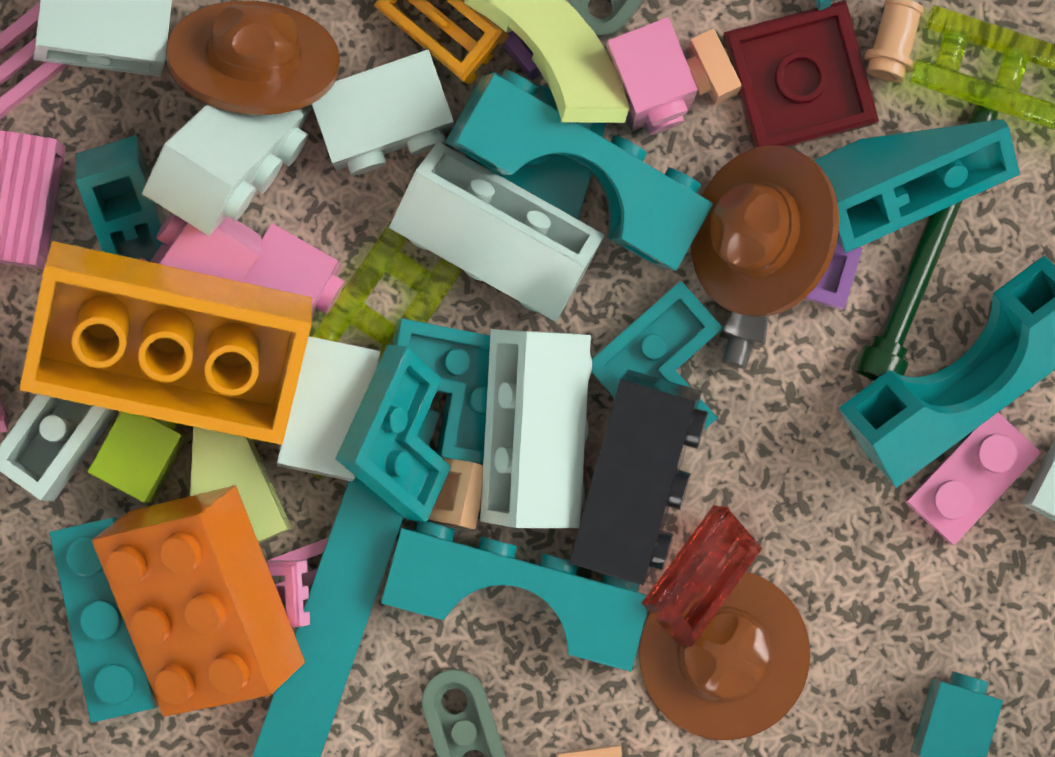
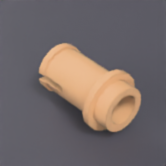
(894, 41)

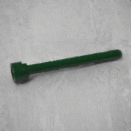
(887, 349)

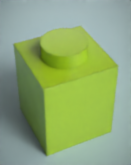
(138, 455)

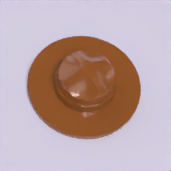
(252, 57)
(766, 231)
(739, 670)

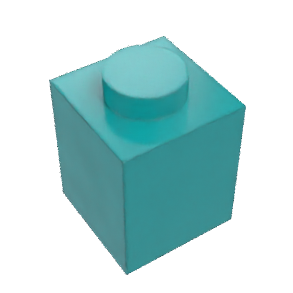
(957, 719)

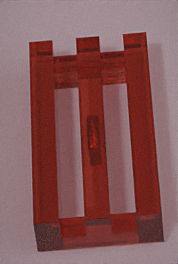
(697, 568)

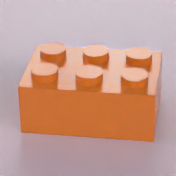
(199, 601)

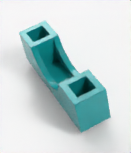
(648, 210)
(914, 420)
(436, 573)

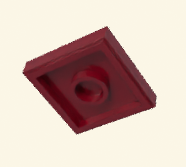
(801, 77)

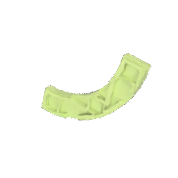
(566, 55)

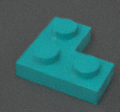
(659, 342)
(463, 366)
(384, 440)

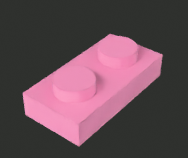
(972, 477)

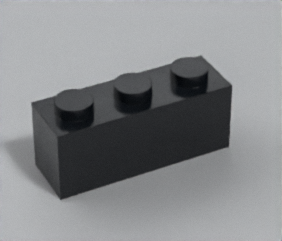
(638, 477)

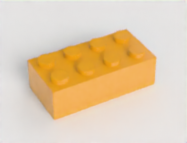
(166, 343)

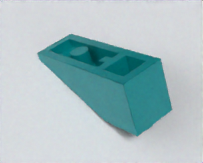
(911, 175)
(112, 190)

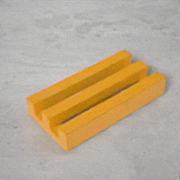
(478, 50)

